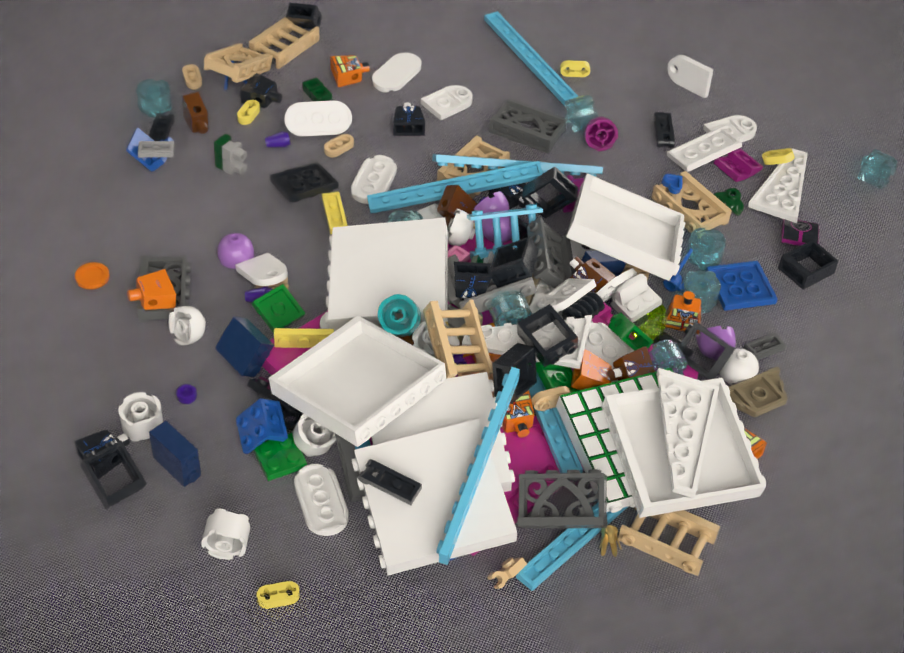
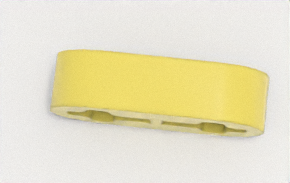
(575, 68)
(248, 112)
(778, 156)
(278, 594)

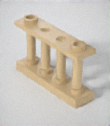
(281, 30)
(439, 340)
(685, 523)

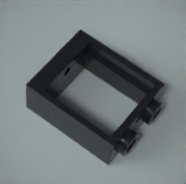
(566, 187)
(513, 263)
(800, 275)
(539, 320)
(519, 356)
(719, 364)
(109, 448)

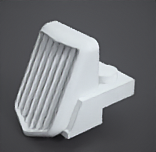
(635, 298)

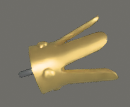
(609, 535)

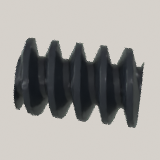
(587, 305)

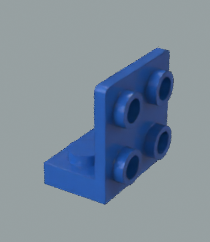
(151, 163)
(261, 423)

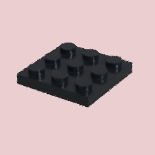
(304, 182)

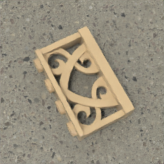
(251, 62)
(474, 148)
(696, 192)

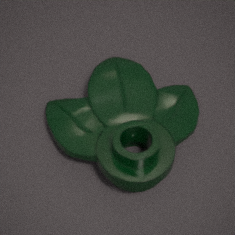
(732, 202)

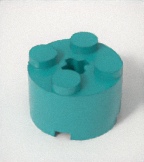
(399, 304)

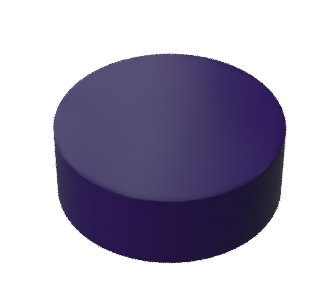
(186, 394)

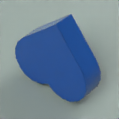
(673, 183)

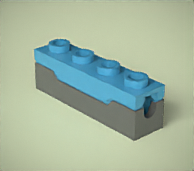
(346, 453)

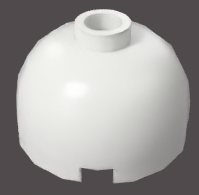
(460, 228)
(186, 324)
(740, 367)

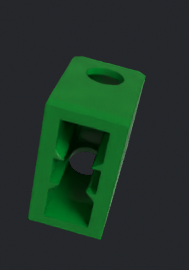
(623, 327)

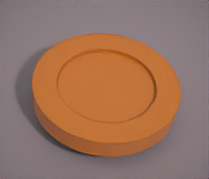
(92, 275)

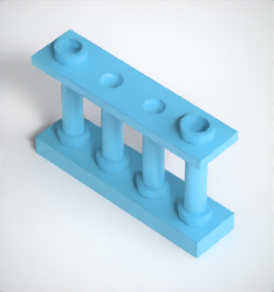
(478, 215)

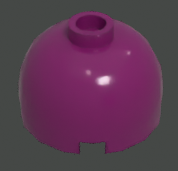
(600, 133)

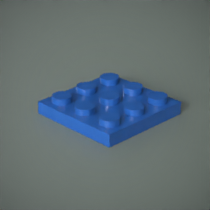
(743, 285)

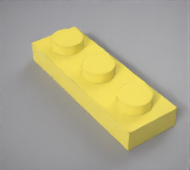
(334, 210)
(299, 337)

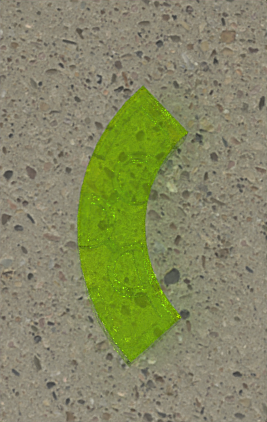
(655, 324)

